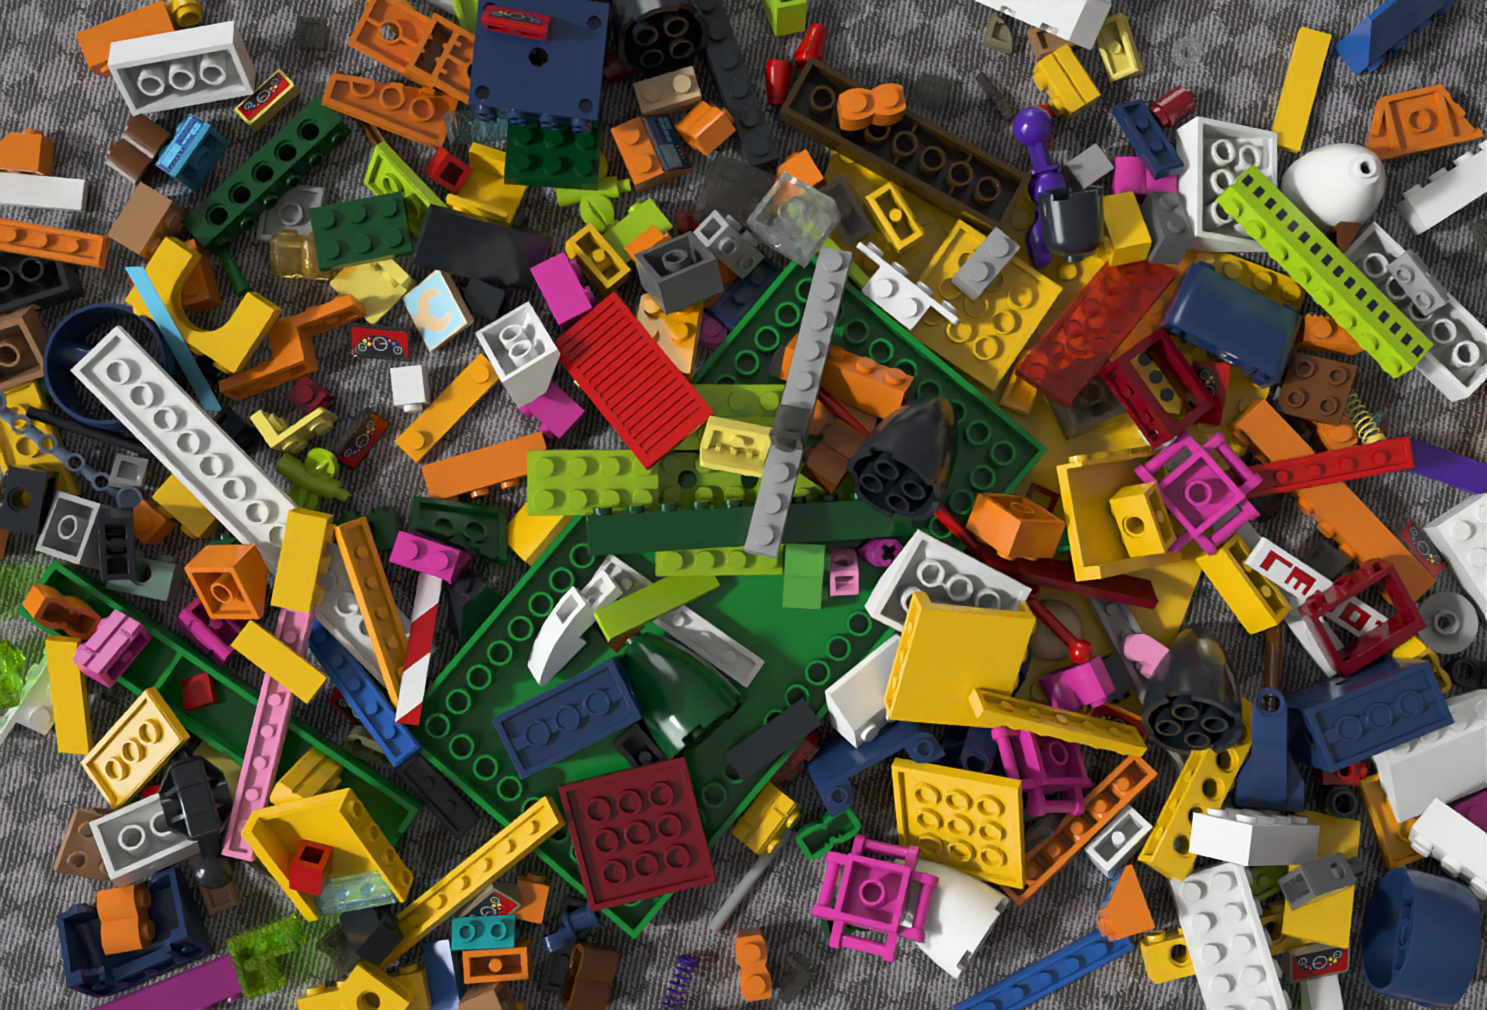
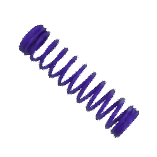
(688, 962)

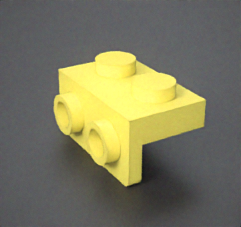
(734, 446)

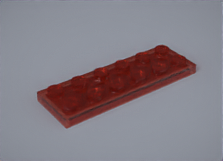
(1093, 328)

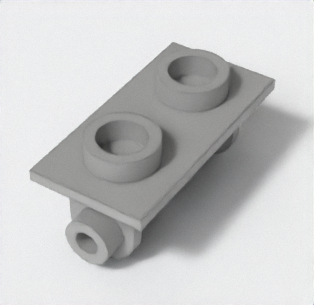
(1422, 290)

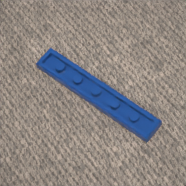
(363, 696)
(1048, 973)

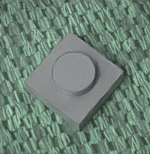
(129, 471)

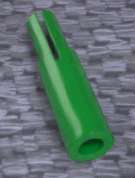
(234, 274)

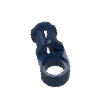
(574, 923)

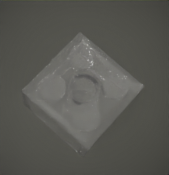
(794, 219)

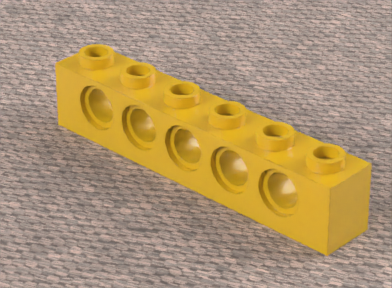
(1187, 795)
(1158, 946)

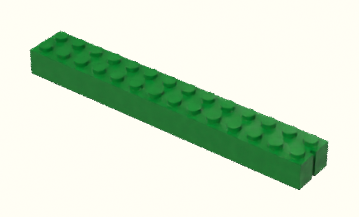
(230, 721)

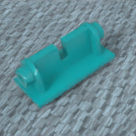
(484, 932)

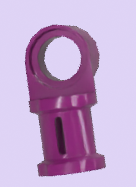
(872, 549)

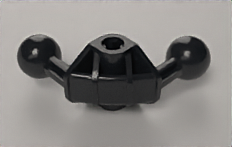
(198, 808)

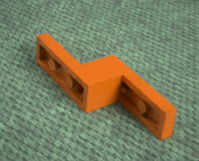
(292, 347)

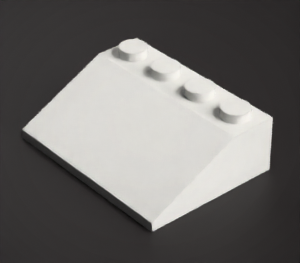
(1213, 159)
(946, 577)
(1441, 763)

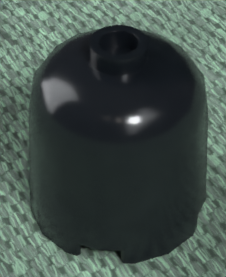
(1072, 221)

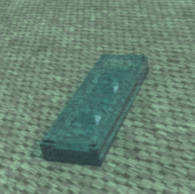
(353, 894)

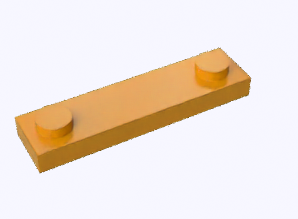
(448, 409)

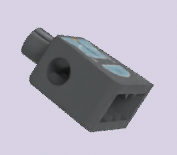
(1319, 879)

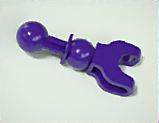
(1032, 129)

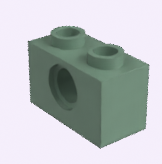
(164, 581)

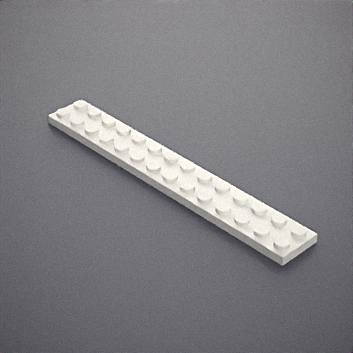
(217, 473)

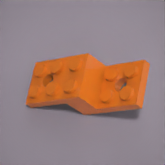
(426, 50)

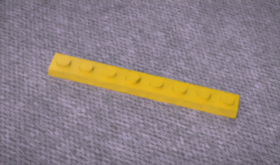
(476, 873)

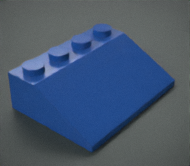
(1386, 30)

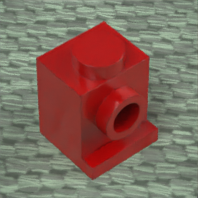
(1353, 775)

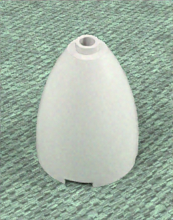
(1335, 184)
(958, 915)

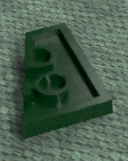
(463, 525)

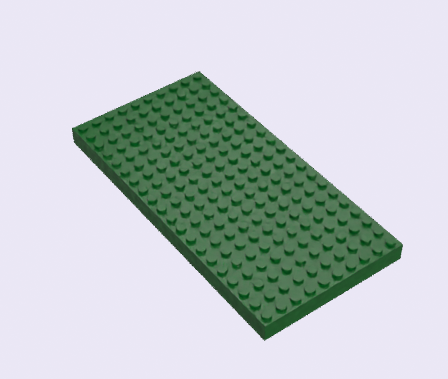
(800, 647)

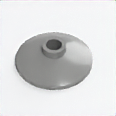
(1459, 618)

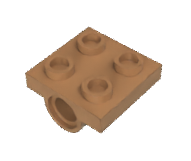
(79, 850)

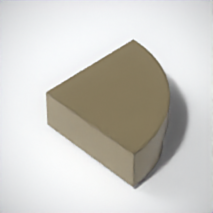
(998, 35)

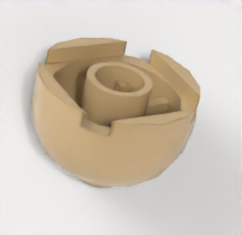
(1044, 642)

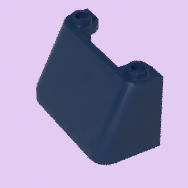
(1232, 323)
(840, 760)
(177, 940)

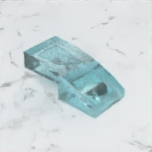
(466, 128)

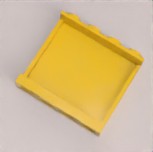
(1090, 525)
(950, 653)
(332, 820)

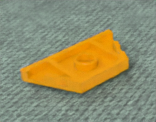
(674, 332)

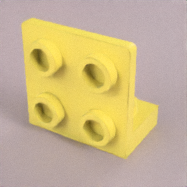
(376, 285)
(293, 438)

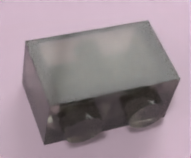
(855, 220)

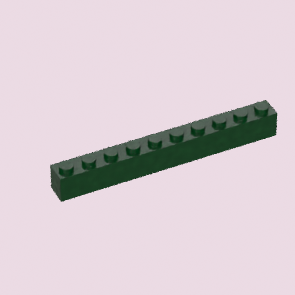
(728, 524)

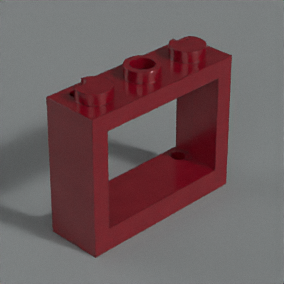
(1139, 399)
(1378, 640)

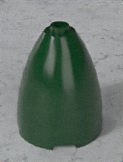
(679, 692)

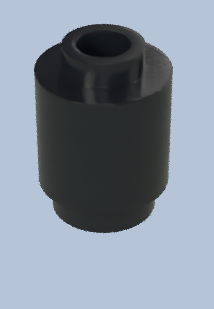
(1336, 800)

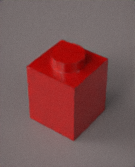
(448, 170)
(311, 867)

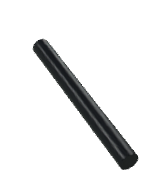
(87, 431)

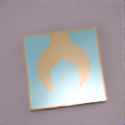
(437, 309)

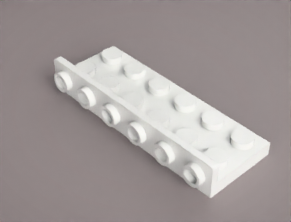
(1228, 939)

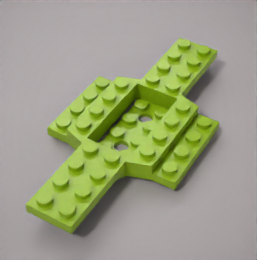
(579, 479)

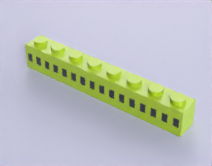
(1324, 272)

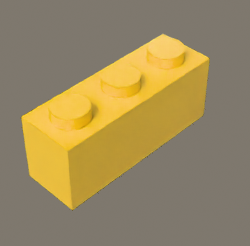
(303, 560)
(1247, 592)

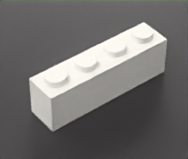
(1446, 192)

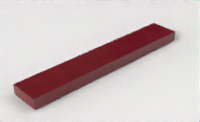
(1061, 576)

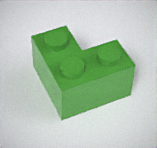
(805, 575)

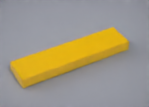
(1300, 88)
(69, 696)

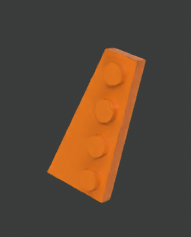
(393, 107)

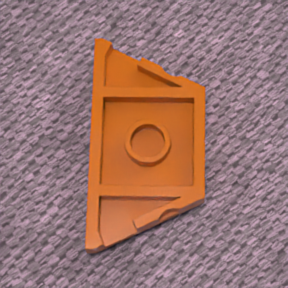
(1418, 123)

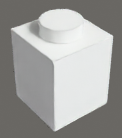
(410, 388)

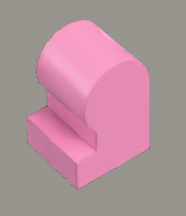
(844, 571)
(1144, 650)

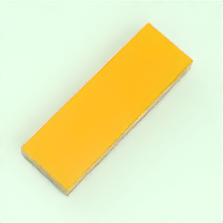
(279, 661)

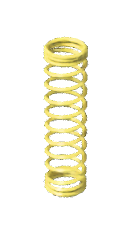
(1373, 438)

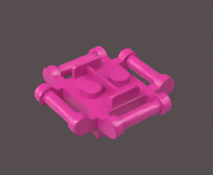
(1201, 491)
(1046, 768)
(875, 896)

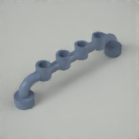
(124, 497)

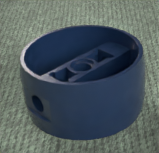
(67, 348)
(1421, 938)

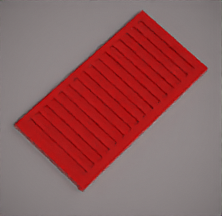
(632, 381)

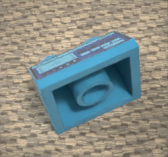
(192, 152)

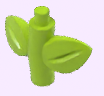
(596, 206)
(312, 478)

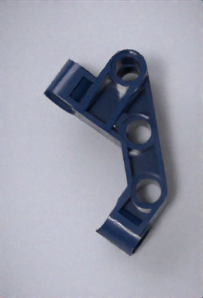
(974, 747)
(1271, 772)

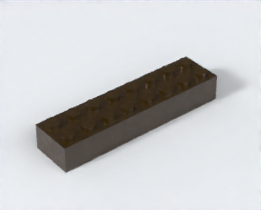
(909, 153)

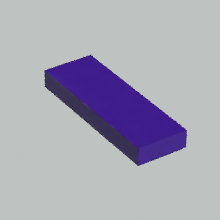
(1448, 467)

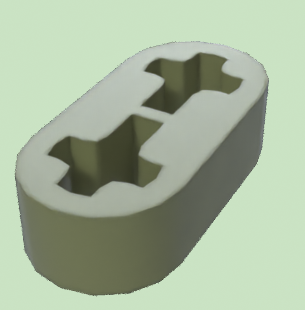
(368, 748)

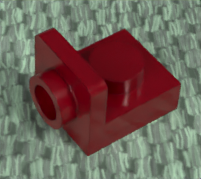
(309, 395)

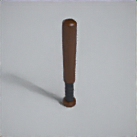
(1273, 663)

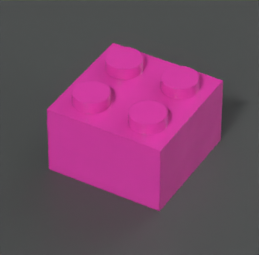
(562, 289)

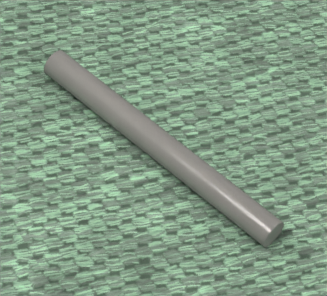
(745, 886)

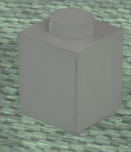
(1087, 168)

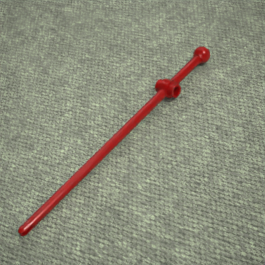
(1079, 650)

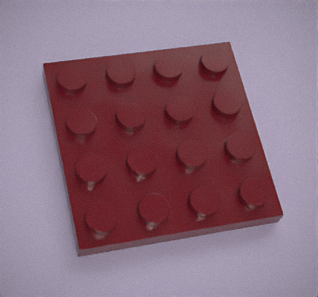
(637, 833)

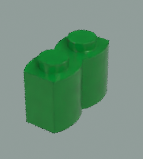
(820, 835)

